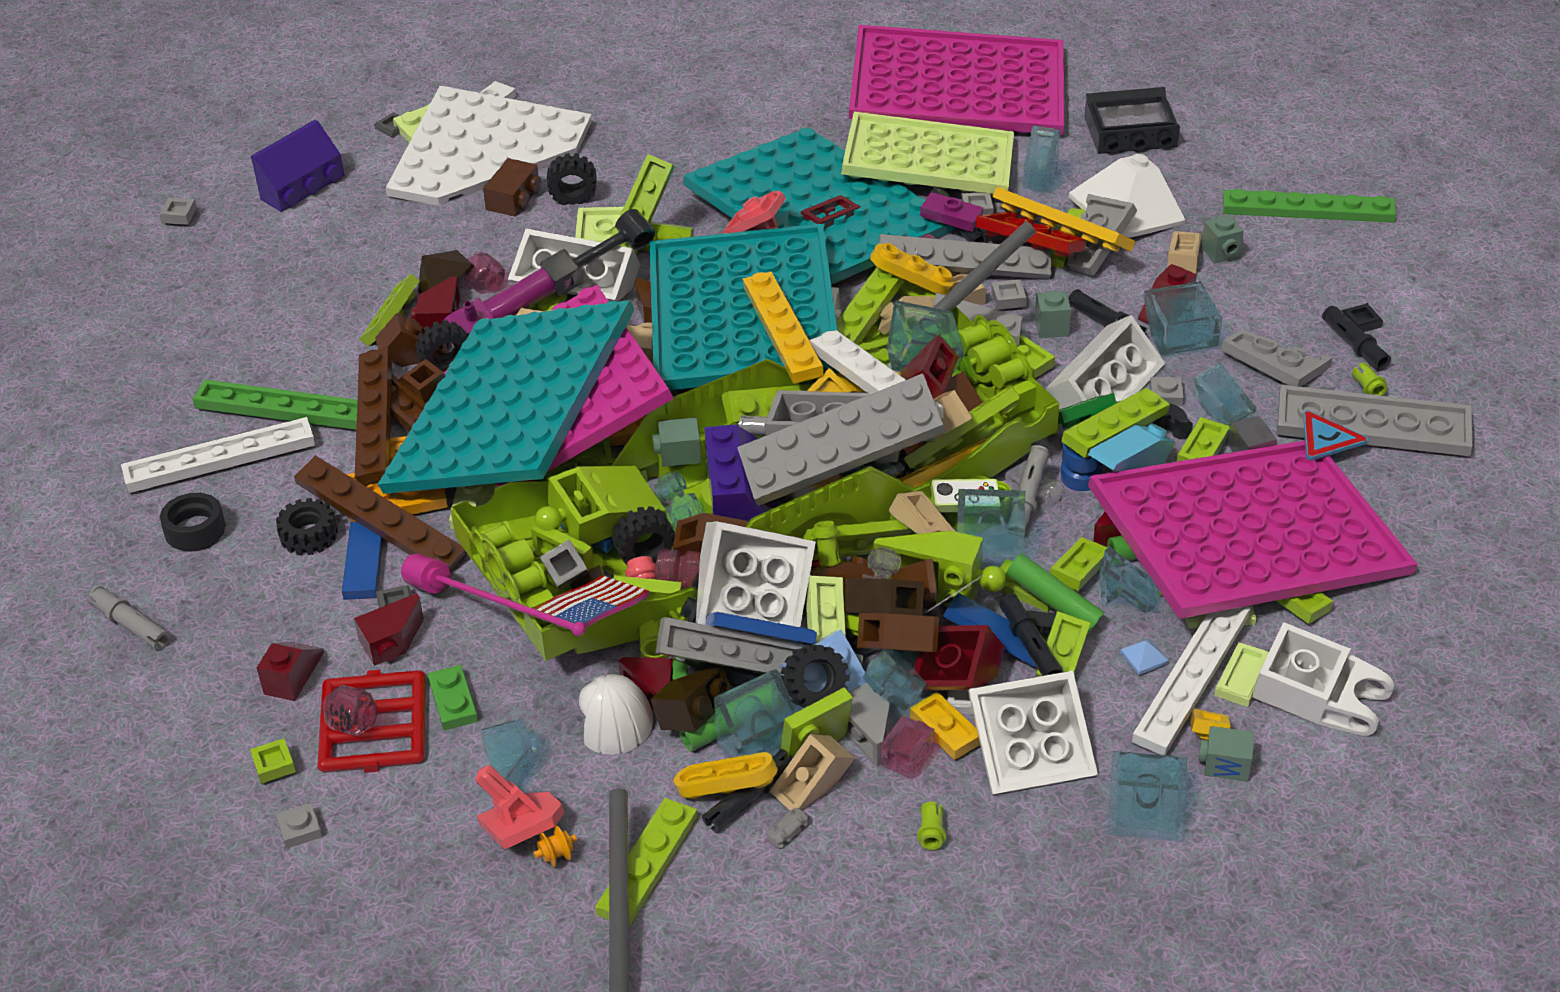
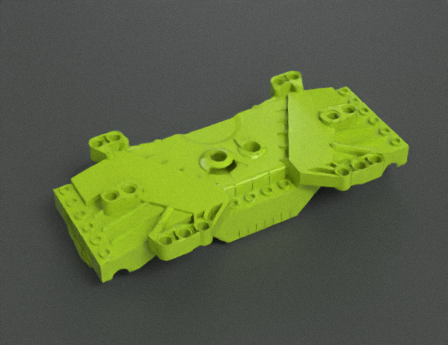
(501, 535)

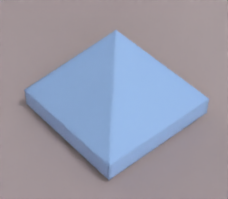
(1144, 656)

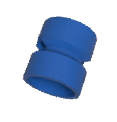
(1077, 469)

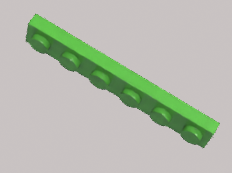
(1309, 205)
(276, 404)

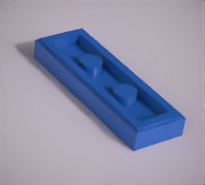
(362, 563)
(968, 612)
(761, 628)

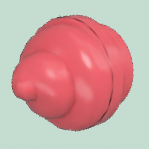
(641, 568)

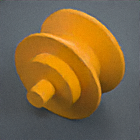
(555, 846)

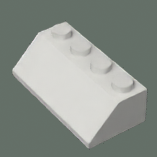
(612, 272)
(1114, 362)

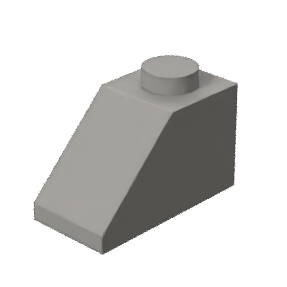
(868, 721)

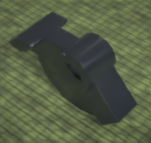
(1175, 421)

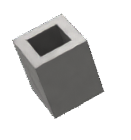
(1250, 434)
(564, 564)

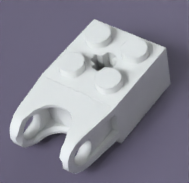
(1320, 681)

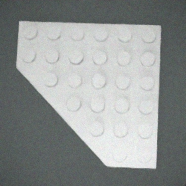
(472, 135)

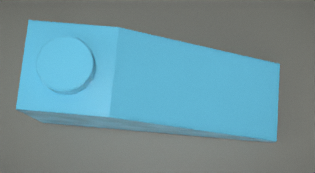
(1134, 448)

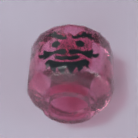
(349, 710)

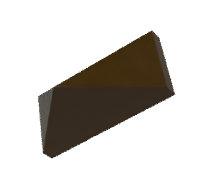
(440, 267)

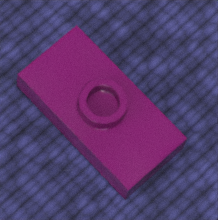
(951, 211)

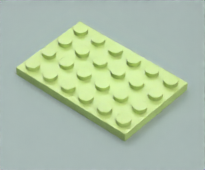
(928, 153)

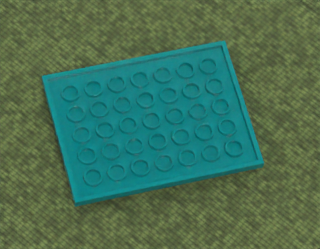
(809, 173)
(705, 317)
(508, 399)

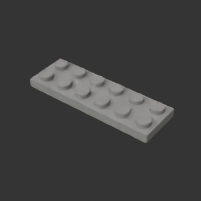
(1382, 419)
(840, 439)

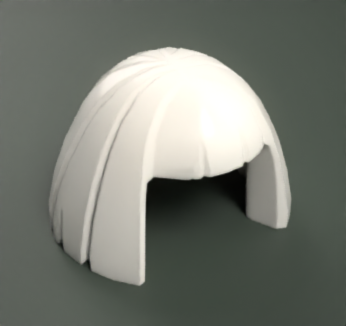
(615, 714)

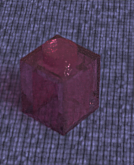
(907, 747)

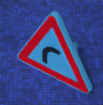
(1327, 437)

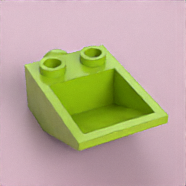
(593, 500)
(955, 561)

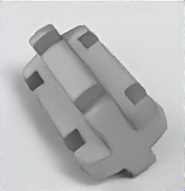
(787, 828)

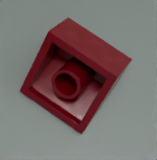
(964, 658)

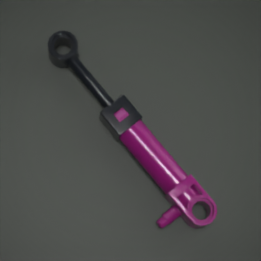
(557, 275)

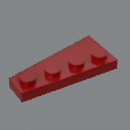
(1007, 222)

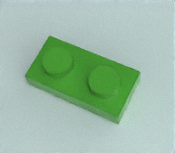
(452, 697)

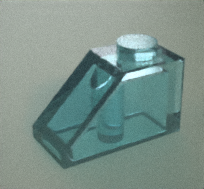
(1041, 159)
(1222, 396)
(894, 678)
(510, 749)

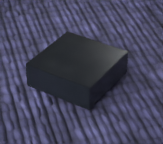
(1364, 317)

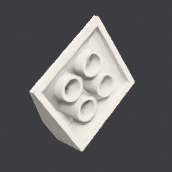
(1137, 182)
(753, 574)
(1032, 732)

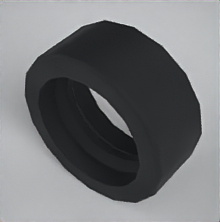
(195, 536)

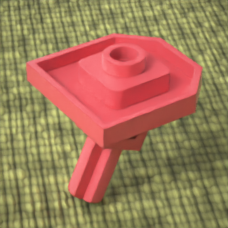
(757, 213)
(515, 814)

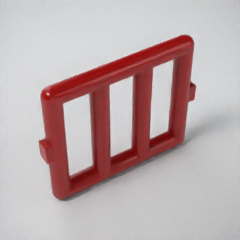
(373, 761)

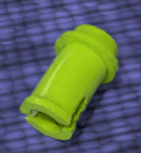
(1369, 380)
(825, 535)
(931, 833)

